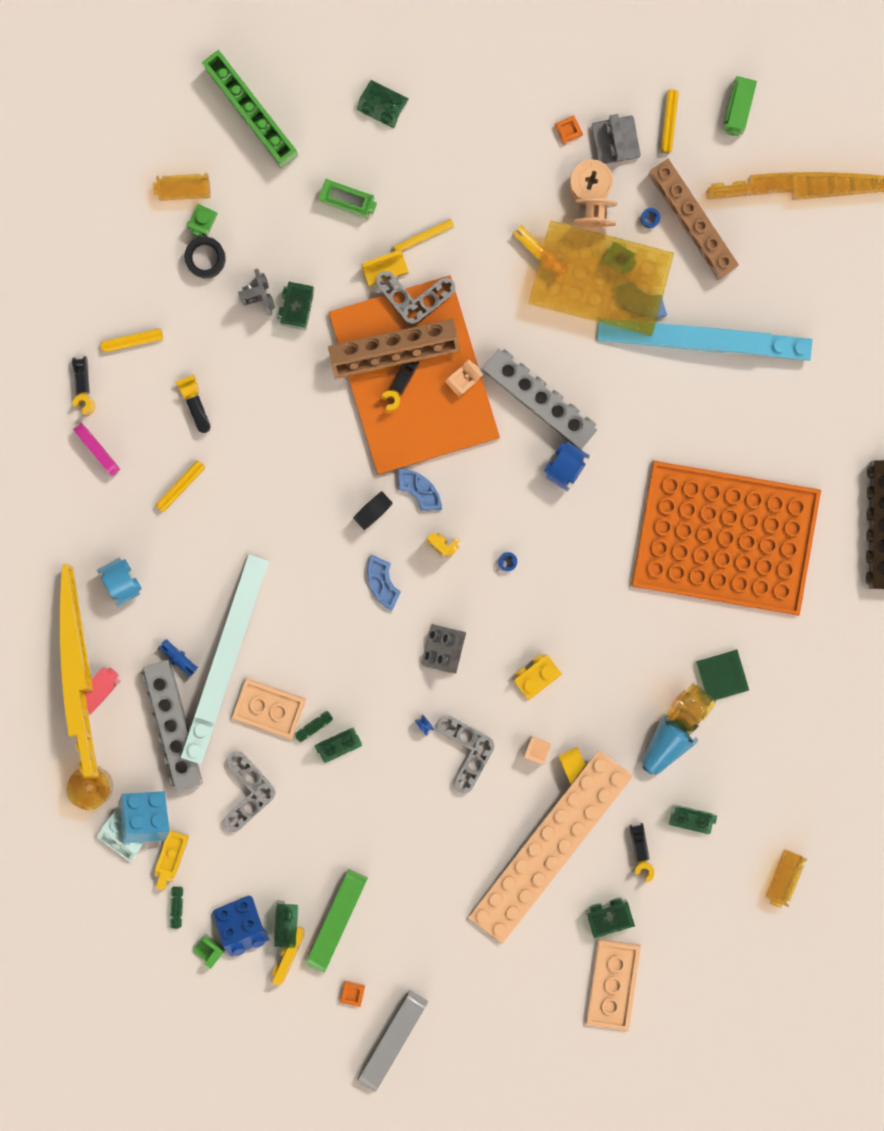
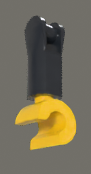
(82, 386)
(398, 386)
(189, 388)
(641, 851)

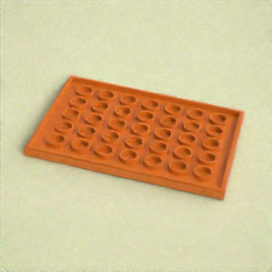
(430, 413)
(726, 538)

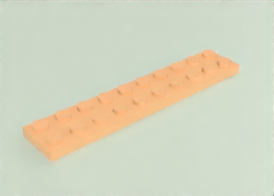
(550, 846)

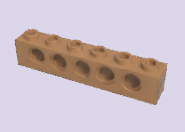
(693, 219)
(393, 348)

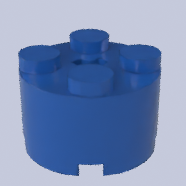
(566, 466)

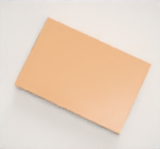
(268, 708)

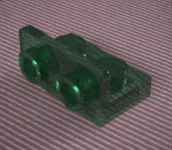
(338, 744)
(692, 819)
(285, 924)

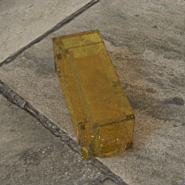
(182, 187)
(785, 878)

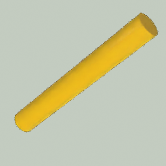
(424, 235)

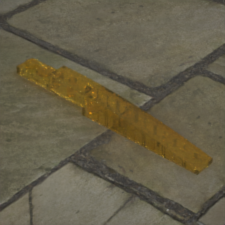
(801, 185)

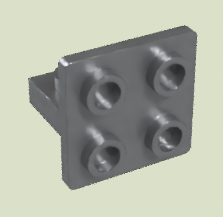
(616, 139)
(252, 294)
(443, 648)

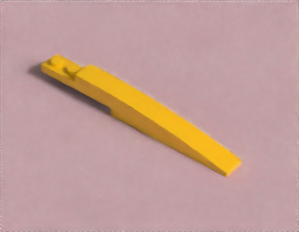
(75, 672)

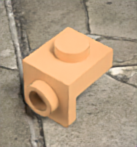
(464, 378)

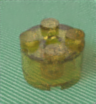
(691, 708)
(86, 799)

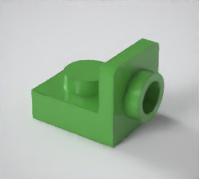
(201, 221)

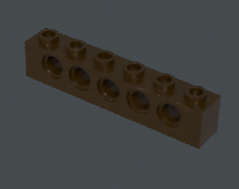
(874, 534)

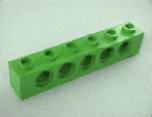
(250, 108)

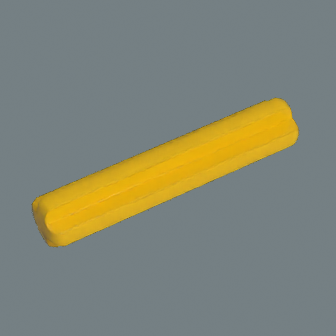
(669, 121)
(131, 340)
(180, 486)

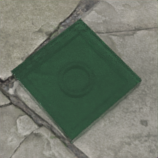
(722, 675)

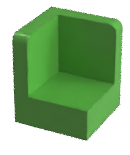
(209, 950)

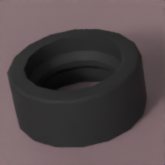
(193, 245)
(373, 510)

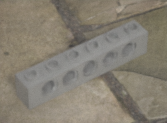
(493, 369)
(164, 670)

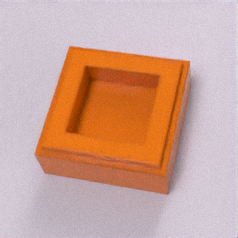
(568, 129)
(352, 993)

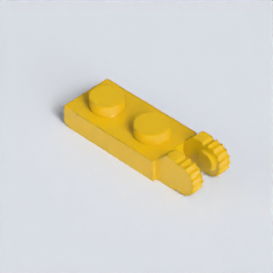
(288, 954)

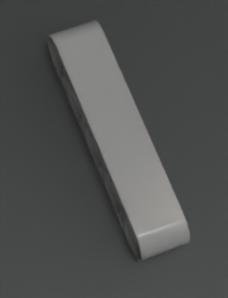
(392, 1041)

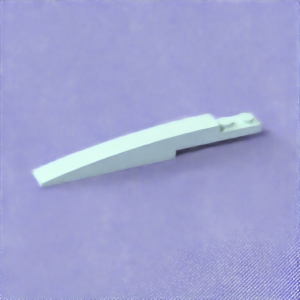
(224, 659)

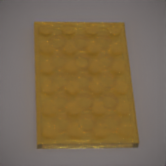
(601, 278)

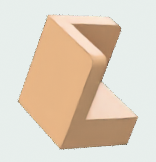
(537, 750)

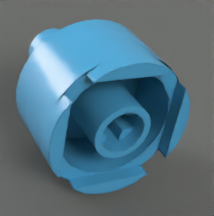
(119, 581)

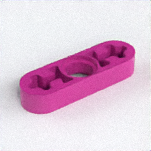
(96, 449)

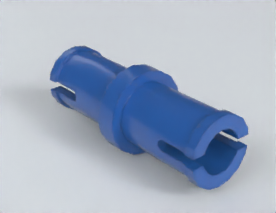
(178, 658)

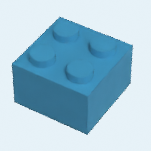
(143, 817)

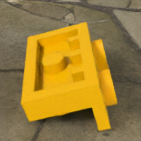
(438, 543)
(537, 676)

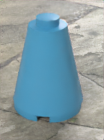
(666, 746)

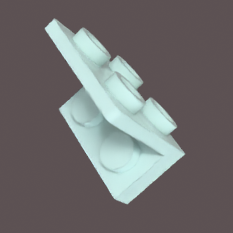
(112, 837)

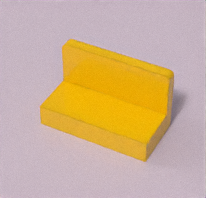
(391, 262)

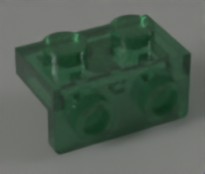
(382, 103)

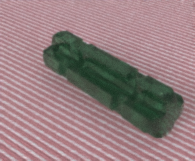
(313, 726)
(176, 907)

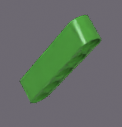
(336, 920)

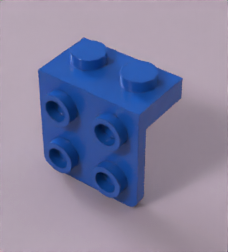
(240, 926)

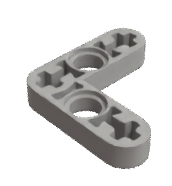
(409, 303)
(473, 744)
(255, 788)

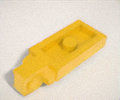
(170, 858)

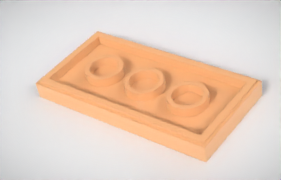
(613, 984)

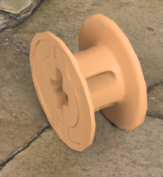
(583, 172)
(595, 212)

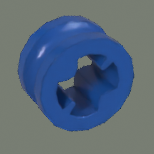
(656, 220)
(501, 562)
(424, 724)

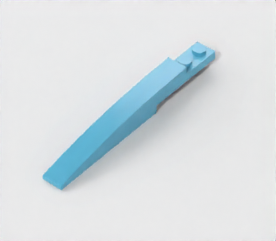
(713, 340)

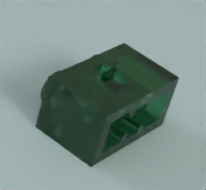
(304, 295)
(621, 920)

